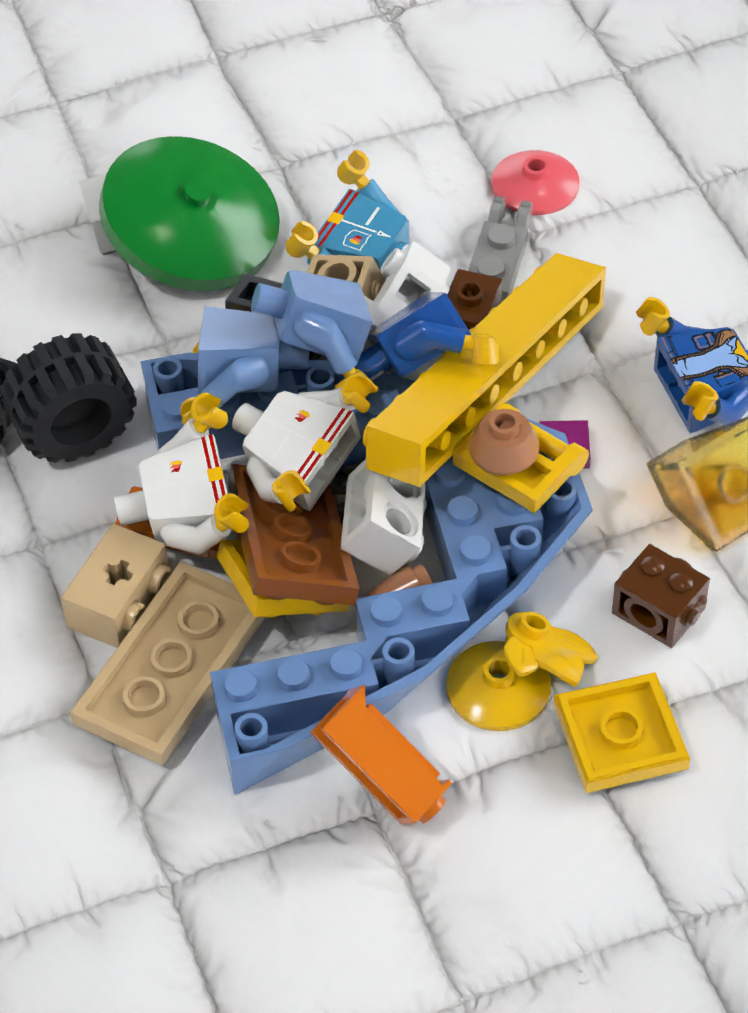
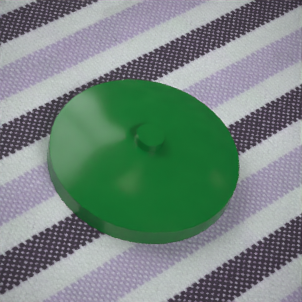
(188, 213)

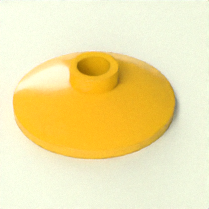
(493, 701)

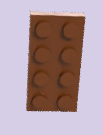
(295, 550)

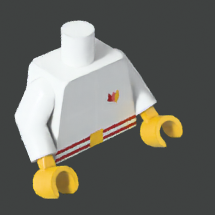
(301, 440)
(186, 487)

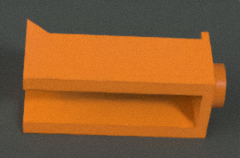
(381, 759)

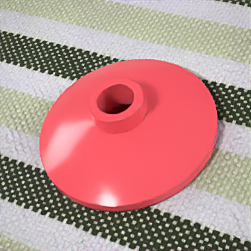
(538, 178)

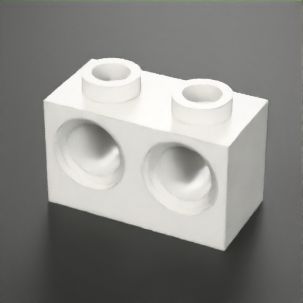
(382, 519)

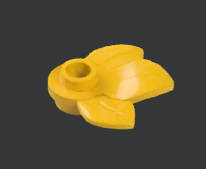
(535, 644)

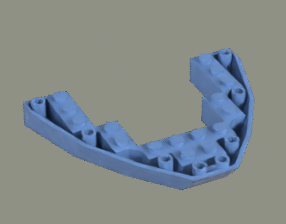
(484, 545)

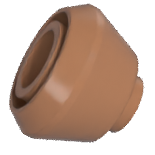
(504, 443)

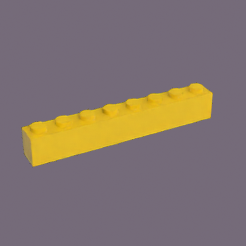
(454, 395)

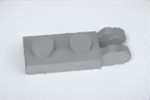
(502, 245)

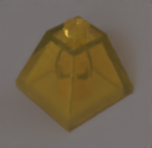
(707, 483)

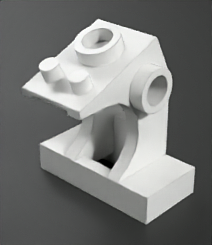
(411, 274)

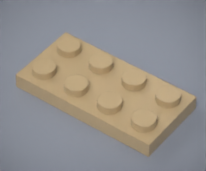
(164, 664)

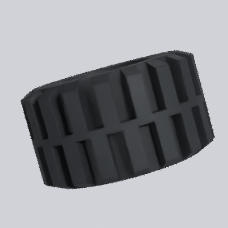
(68, 398)

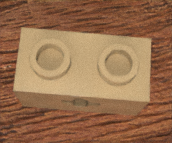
(115, 585)

